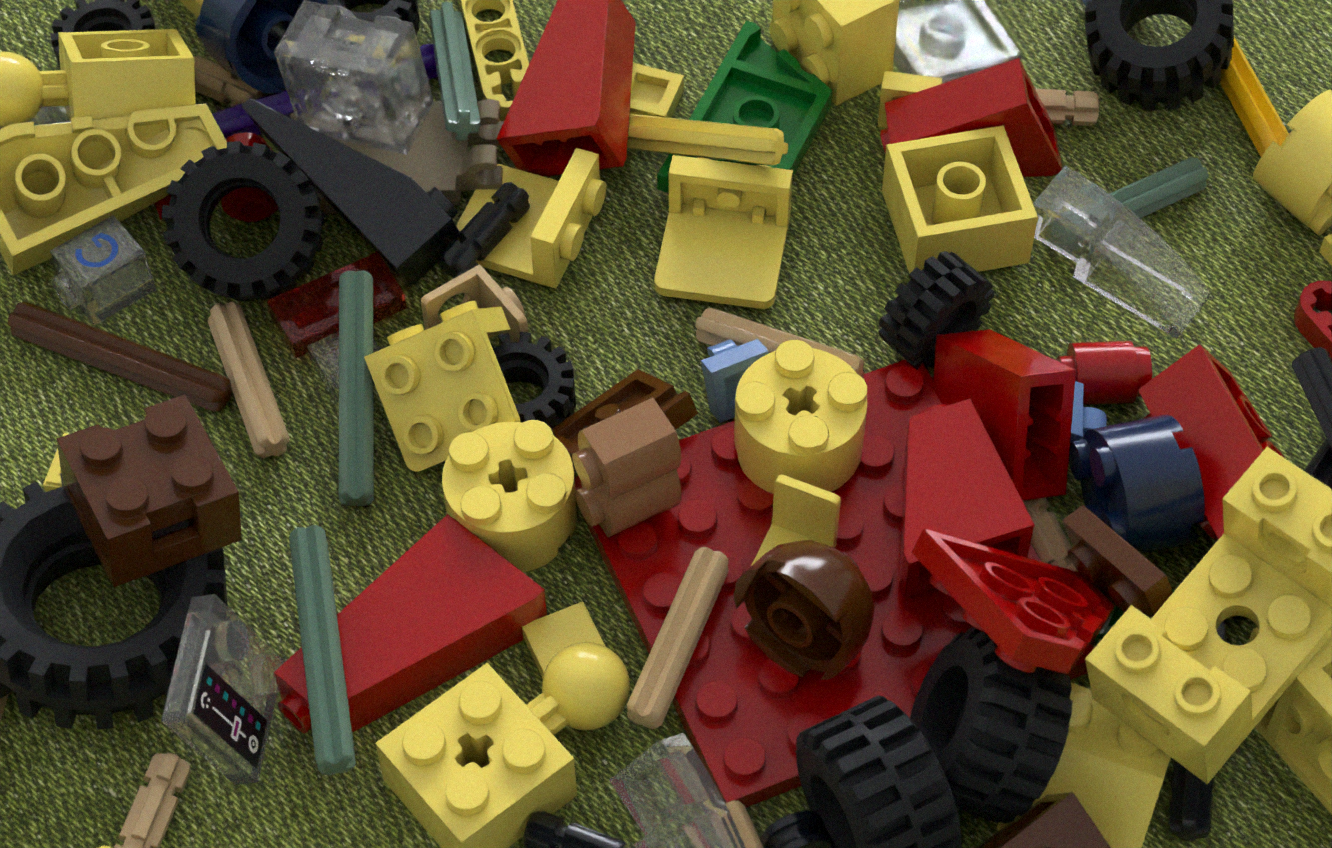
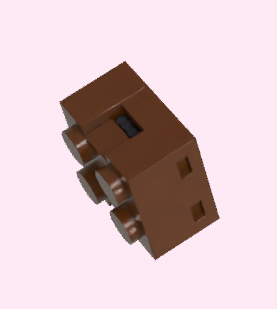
(150, 491)

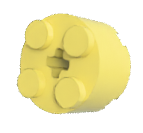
(1301, 168)
(800, 418)
(512, 490)

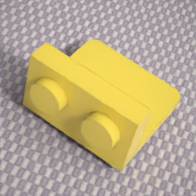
(553, 226)
(724, 232)
(442, 382)

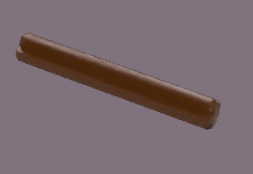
(120, 356)

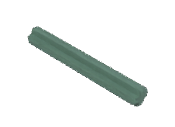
(454, 72)
(355, 389)
(322, 651)

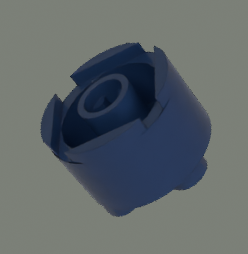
(245, 35)
(1141, 482)

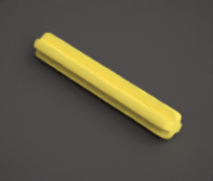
(706, 139)

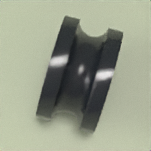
(796, 831)

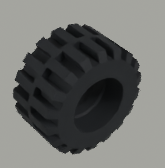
(1161, 71)
(199, 193)
(992, 726)
(876, 781)

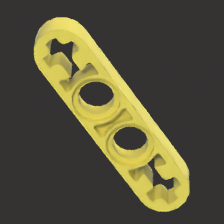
(491, 36)

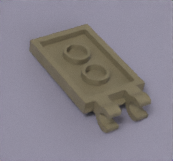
(440, 159)

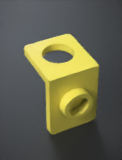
(801, 514)

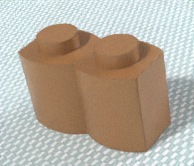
(628, 468)

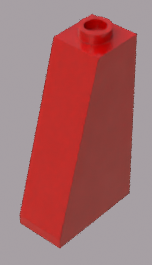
(574, 90)
(421, 625)

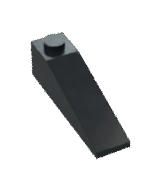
(374, 199)

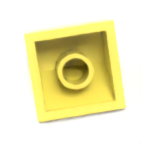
(1109, 772)

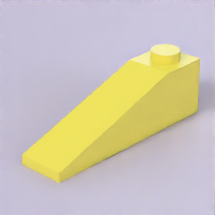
(87, 169)

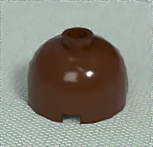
(807, 607)

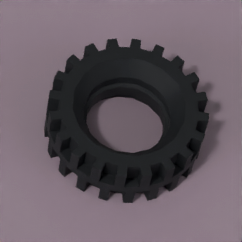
(45, 543)

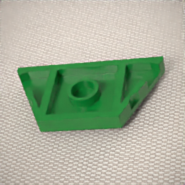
(762, 91)

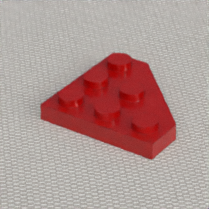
(1026, 606)

